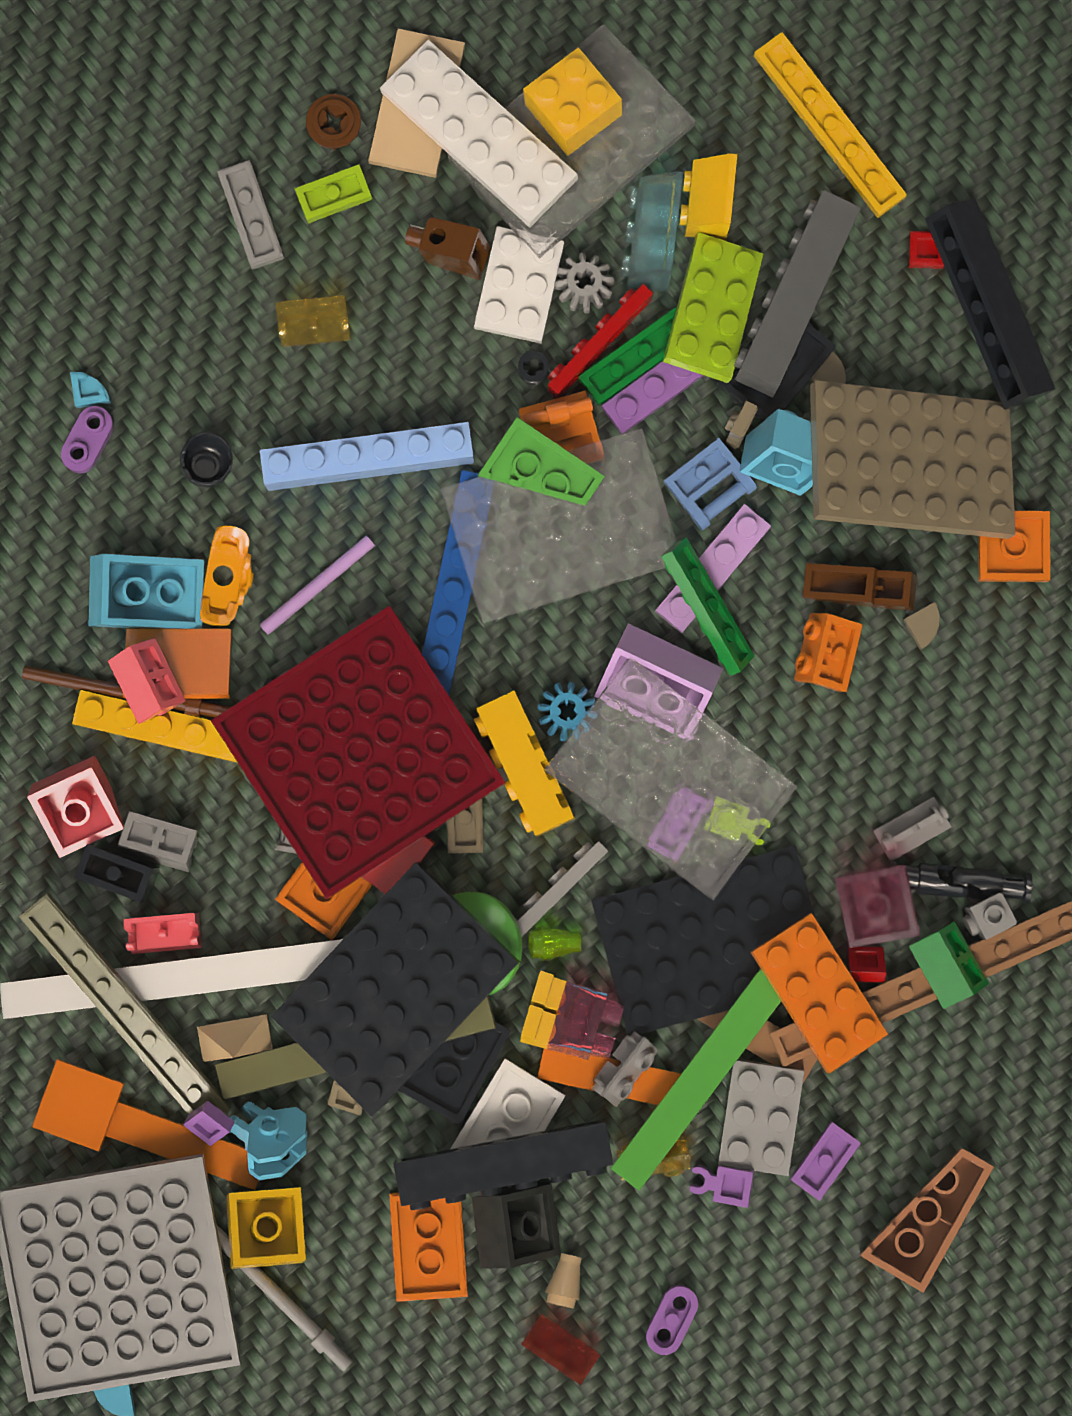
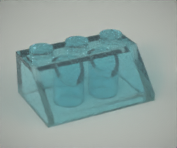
(653, 231)

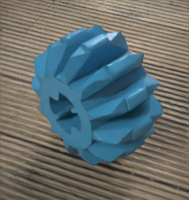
(555, 712)

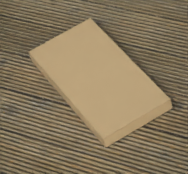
(397, 139)

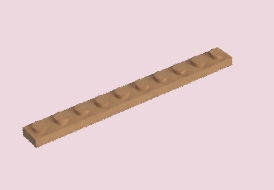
(914, 990)

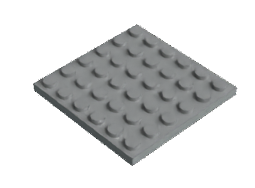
(116, 1278)

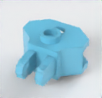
(271, 1138)

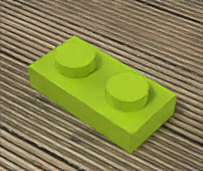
(333, 193)

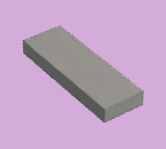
(250, 214)

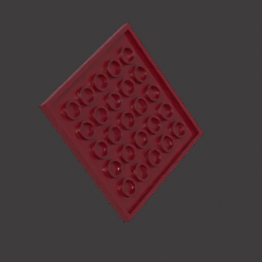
(358, 752)

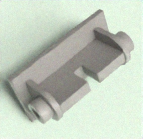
(912, 828)
(635, 1057)

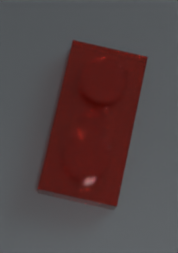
(560, 1348)

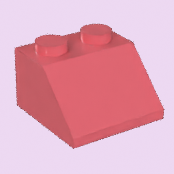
(76, 806)

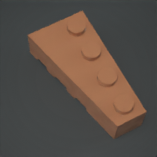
(926, 1226)

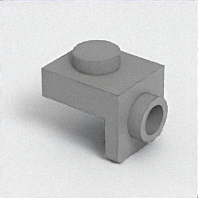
(989, 917)

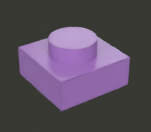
(209, 1123)

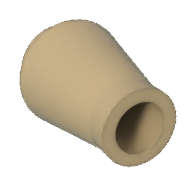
(565, 1282)

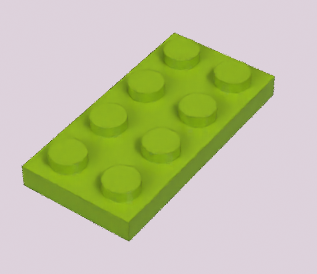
(713, 307)

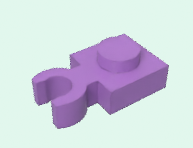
(729, 1185)

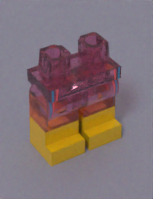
(567, 1018)

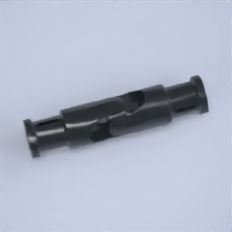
(967, 882)

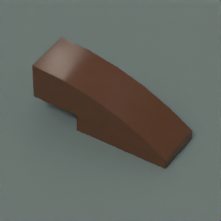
(860, 586)

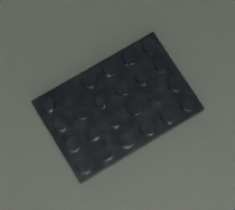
(688, 954)
(395, 989)

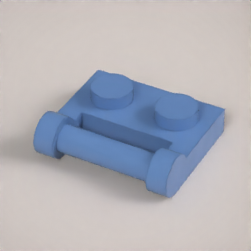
(701, 476)

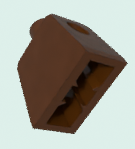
(451, 246)

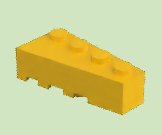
(524, 763)

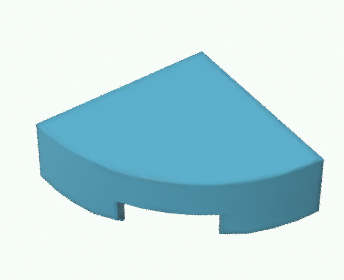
(88, 390)
(117, 1400)

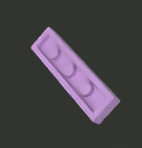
(719, 562)

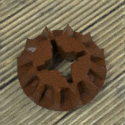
(339, 107)

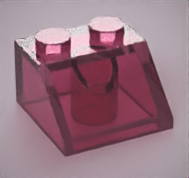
(877, 905)

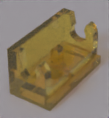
(313, 321)

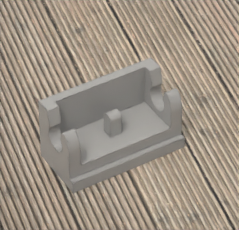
(158, 841)

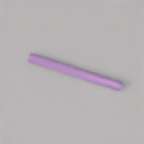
(317, 585)

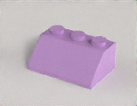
(681, 670)

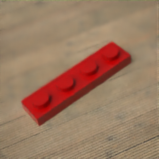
(608, 330)

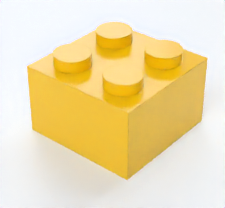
(573, 101)
(265, 1228)

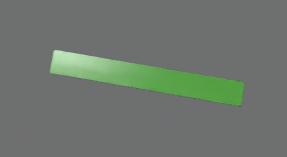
(697, 1082)

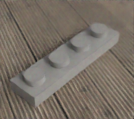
(561, 883)

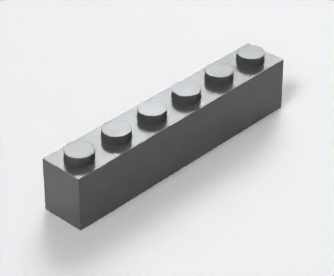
(797, 293)

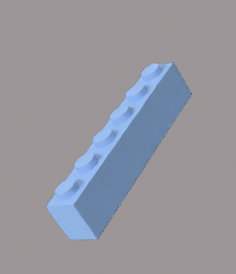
(366, 456)

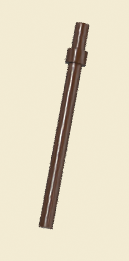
(192, 707)

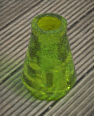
(552, 943)

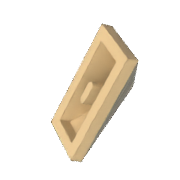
(235, 1038)

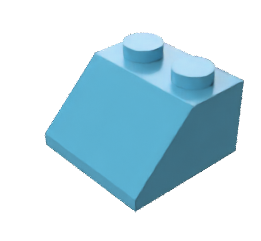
(780, 452)

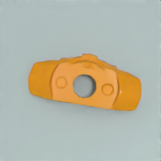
(219, 602)

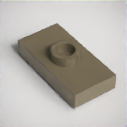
(739, 424)

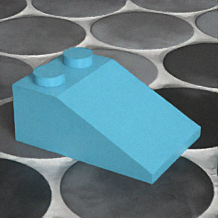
(145, 592)

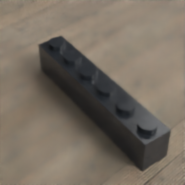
(990, 303)
(503, 1163)

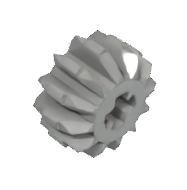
(578, 272)

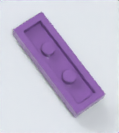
(648, 395)

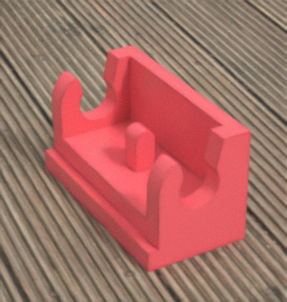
(146, 680)
(163, 933)

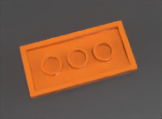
(819, 993)

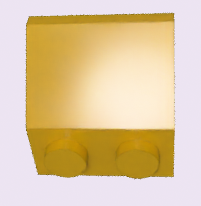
(710, 196)

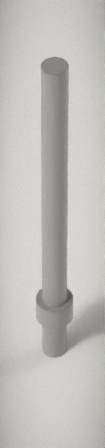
(321, 1339)

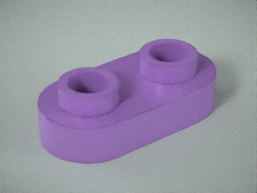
(90, 440)
(672, 1319)

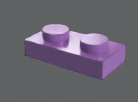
(825, 1161)

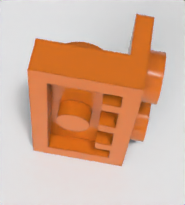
(828, 651)

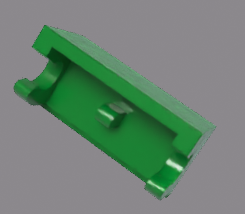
(949, 965)

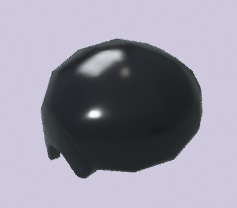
(206, 459)

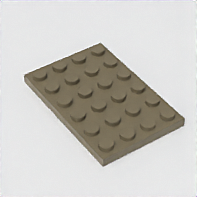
(911, 460)

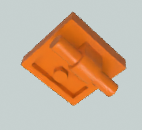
(564, 420)

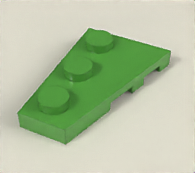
(540, 465)

